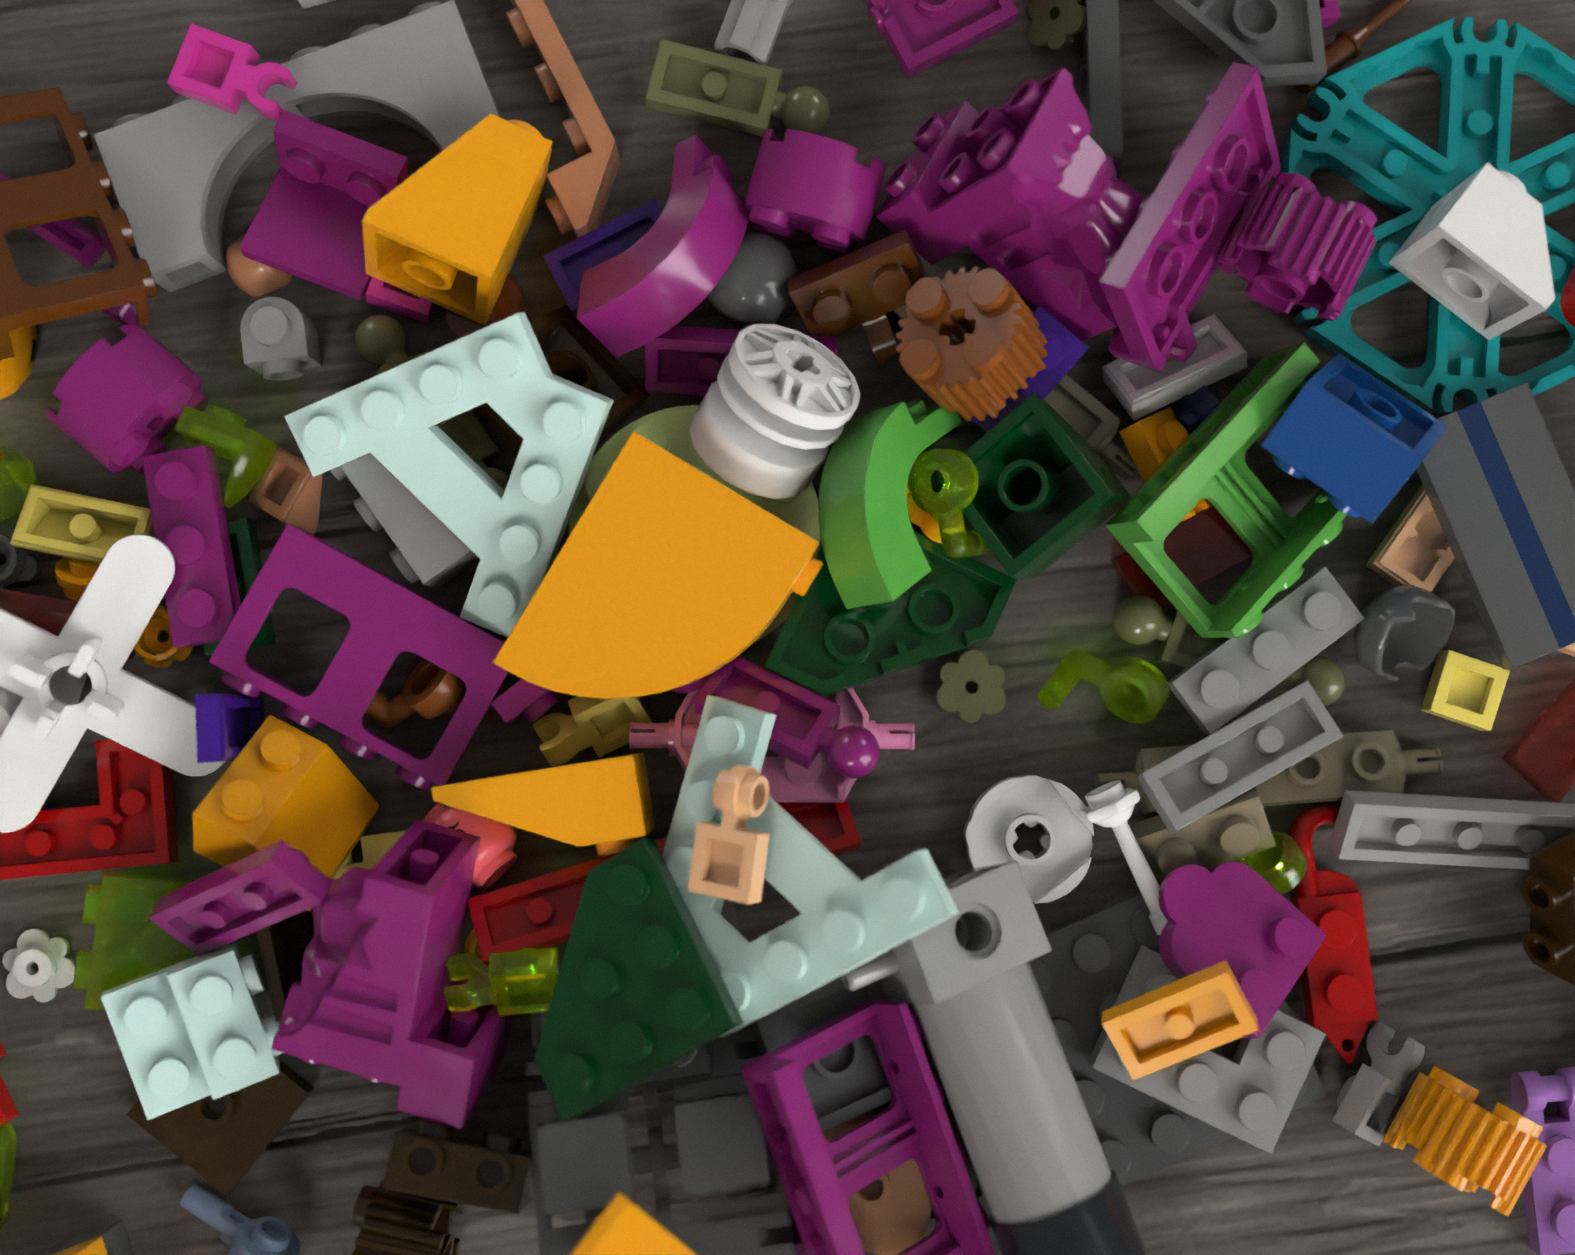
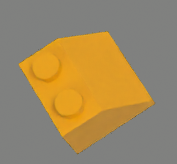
(287, 791)

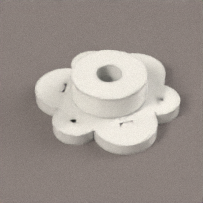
(54, 966)

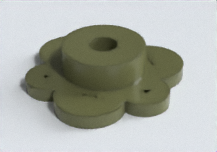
(1054, 22)
(987, 697)

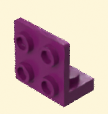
(318, 204)

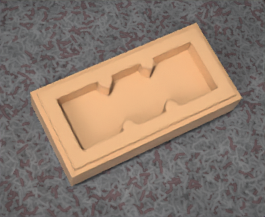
(1414, 548)

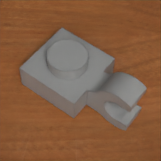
(1377, 1092)

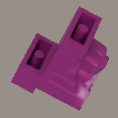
(1022, 195)
(380, 974)

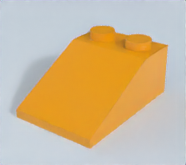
(573, 803)

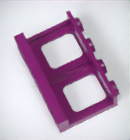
(383, 623)
(825, 1174)

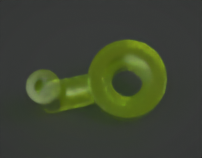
(957, 493)
(1128, 688)

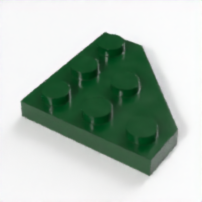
(843, 648)
(630, 985)

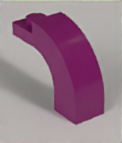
(674, 263)

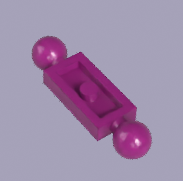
(802, 719)

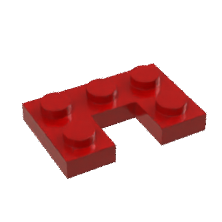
(126, 830)

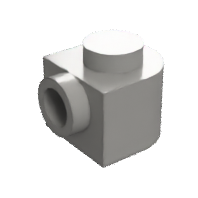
(278, 339)

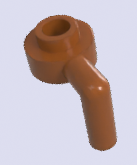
(426, 691)

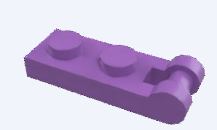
(1551, 1187)

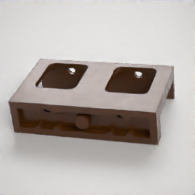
(57, 197)

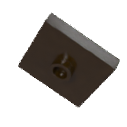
(228, 1133)

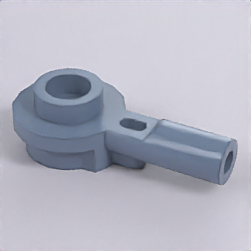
(243, 1235)

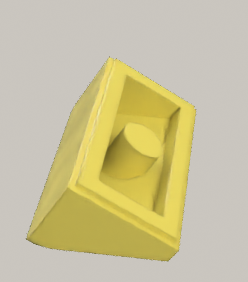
(76, 524)

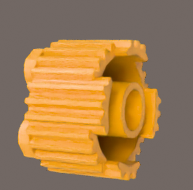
(1466, 1141)

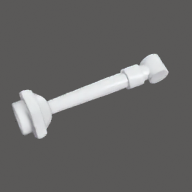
(1112, 807)

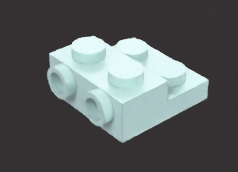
(194, 1029)

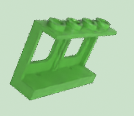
(1214, 468)

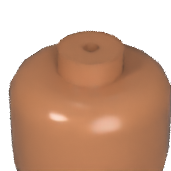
(251, 275)

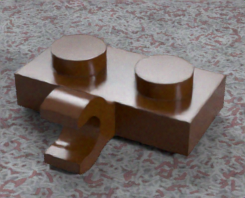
(860, 290)

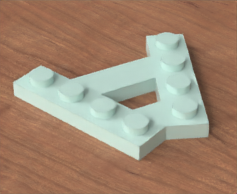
(396, 422)
(841, 917)

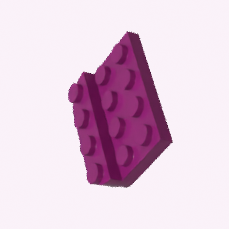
(1188, 222)

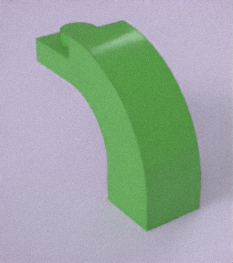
(865, 501)

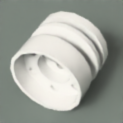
(774, 411)

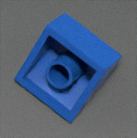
(1353, 438)

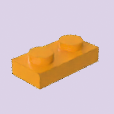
(1179, 1020)

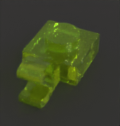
(513, 981)

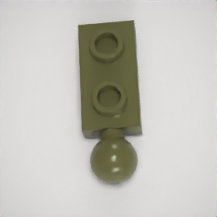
(730, 92)

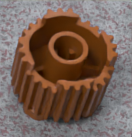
(970, 341)

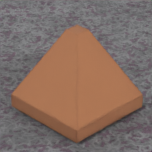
(289, 491)

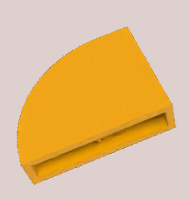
(657, 583)

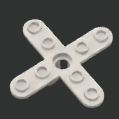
(120, 703)

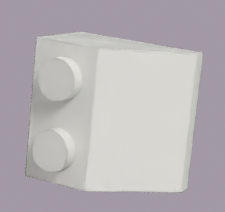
(1483, 253)

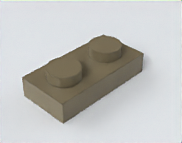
(1214, 839)

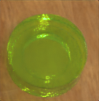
(1280, 865)

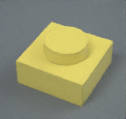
(1465, 690)

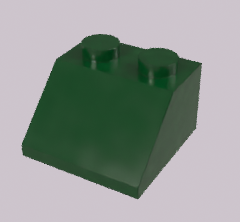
(1038, 488)

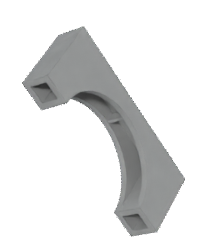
(184, 160)

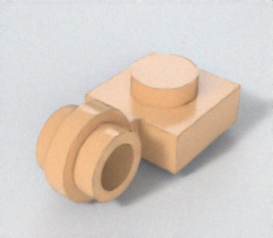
(727, 855)

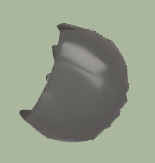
(756, 282)

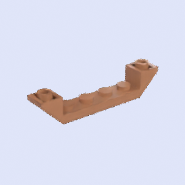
(585, 183)

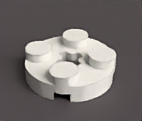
(1032, 801)

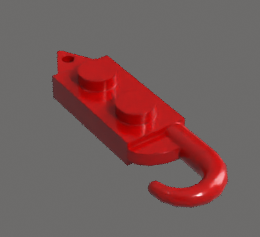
(1339, 975)

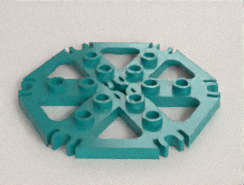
(1413, 177)

